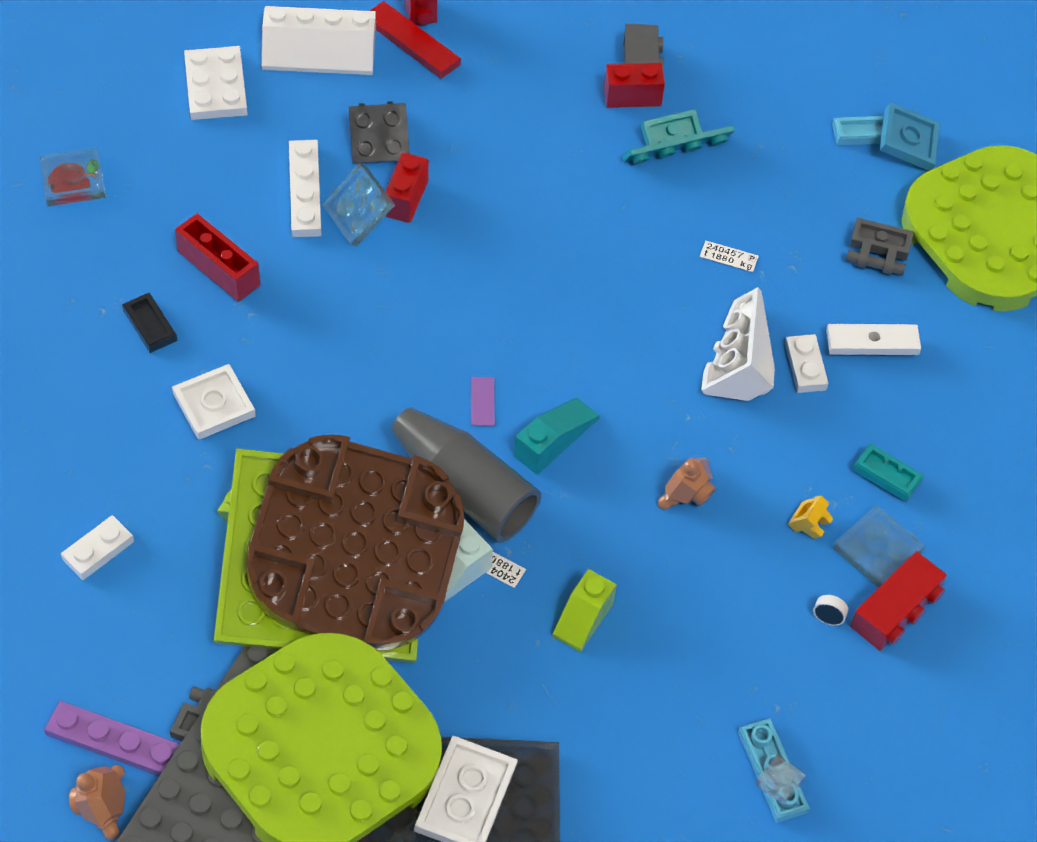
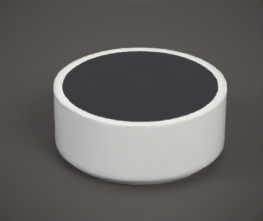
(830, 610)

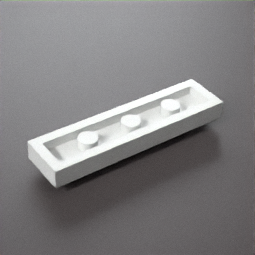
(304, 188)

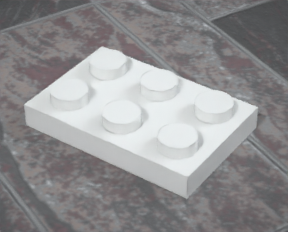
(215, 83)
(465, 793)

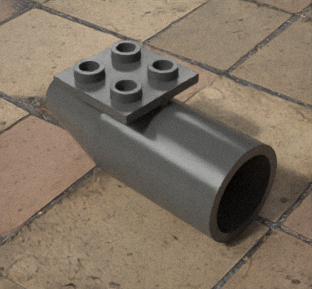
(487, 486)

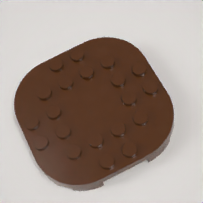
(355, 542)

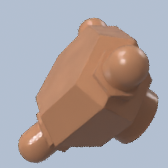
(689, 484)
(100, 798)

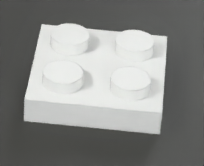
(213, 401)

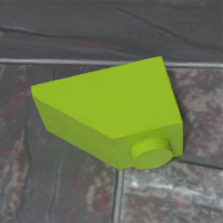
(585, 610)

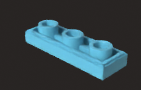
(761, 747)

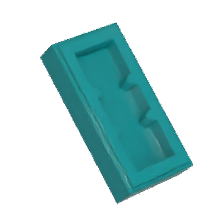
(888, 472)

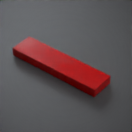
(415, 41)

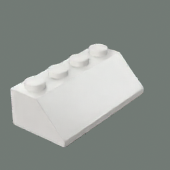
(318, 40)

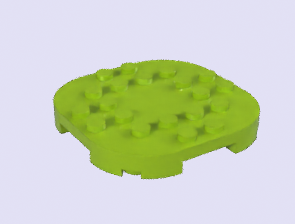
(980, 224)
(320, 741)

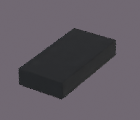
(149, 322)

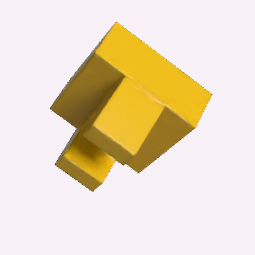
(809, 514)

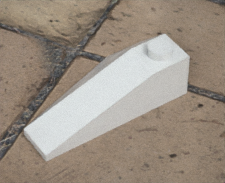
(744, 355)

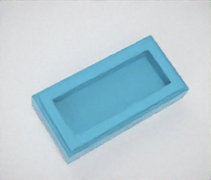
(858, 130)

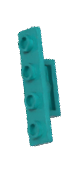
(675, 133)

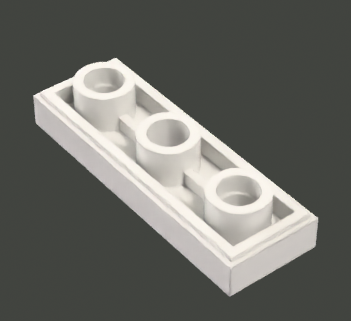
(873, 339)

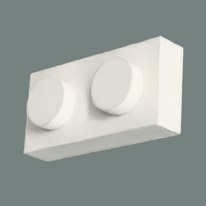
(806, 363)
(97, 547)

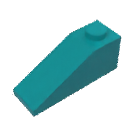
(552, 433)

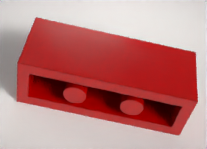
(217, 257)
(899, 601)

